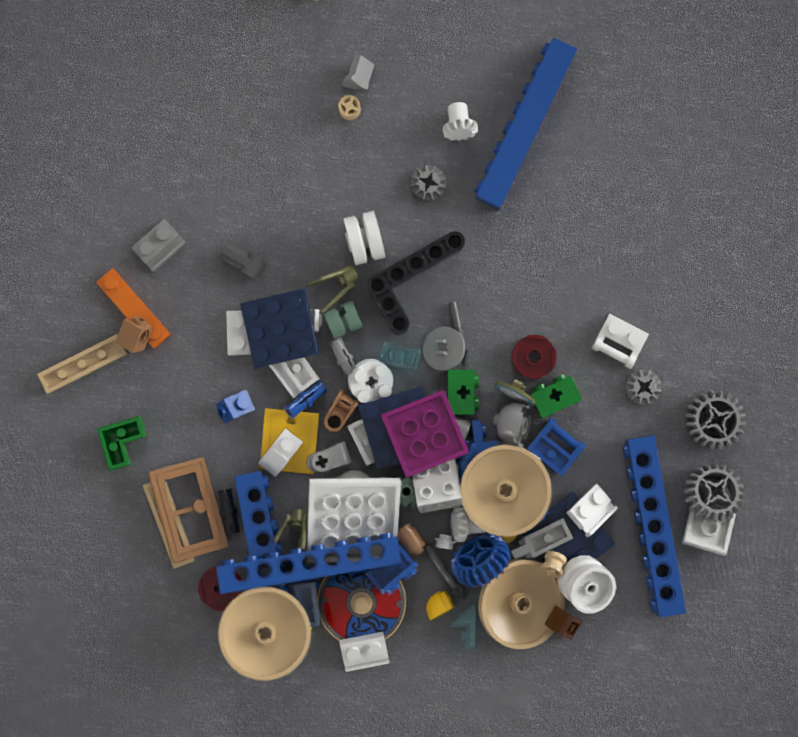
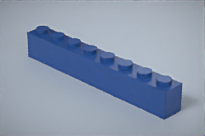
(525, 124)

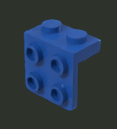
(386, 577)

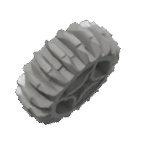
(719, 428)
(721, 498)

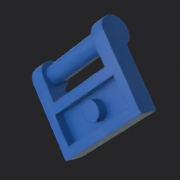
(553, 454)

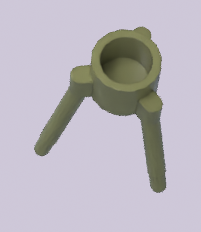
(344, 276)
(298, 524)

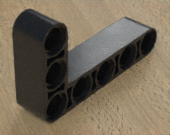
(408, 274)

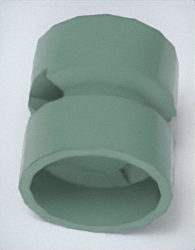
(343, 319)

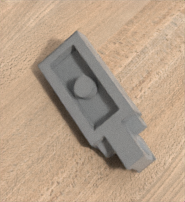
(542, 540)

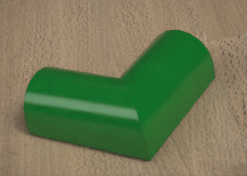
(114, 438)

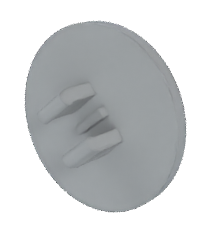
(444, 348)

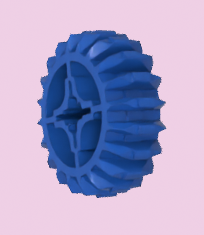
(480, 560)

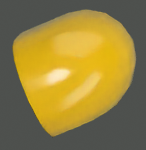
(439, 604)

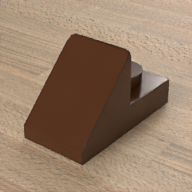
(563, 623)

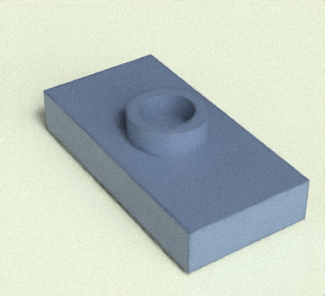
(306, 594)

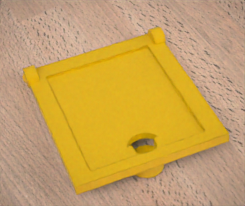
(302, 426)

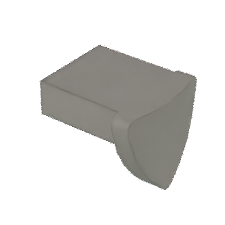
(359, 74)

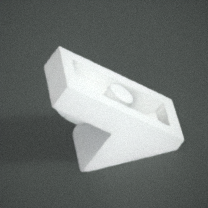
(280, 452)

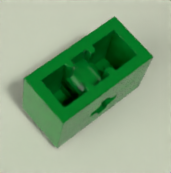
(455, 380)
(568, 396)

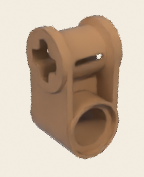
(341, 410)

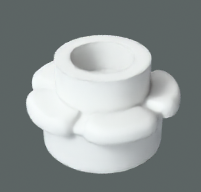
(445, 542)

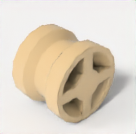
(347, 104)
(553, 564)

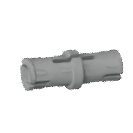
(343, 356)

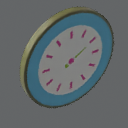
(515, 392)

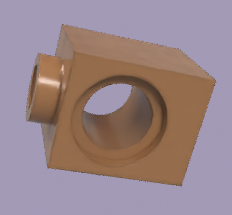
(134, 334)

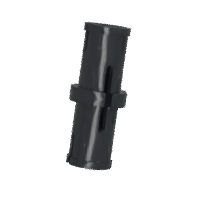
(228, 511)

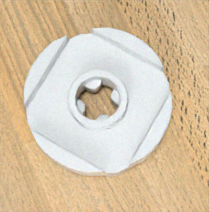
(361, 374)

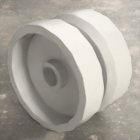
(362, 238)
(587, 584)

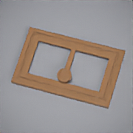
(208, 503)

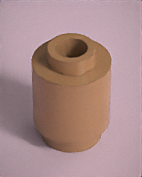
(410, 540)

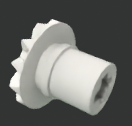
(459, 124)
(462, 525)

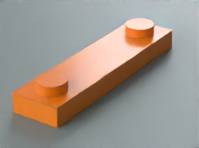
(132, 305)

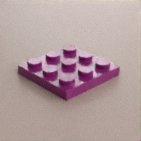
(425, 434)

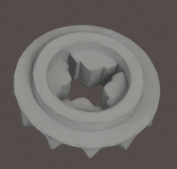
(432, 192)
(633, 387)

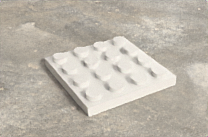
(351, 511)

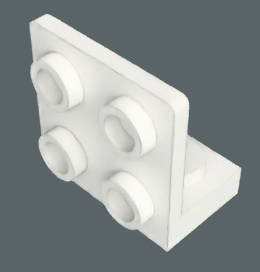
(438, 488)

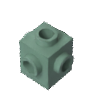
(411, 498)

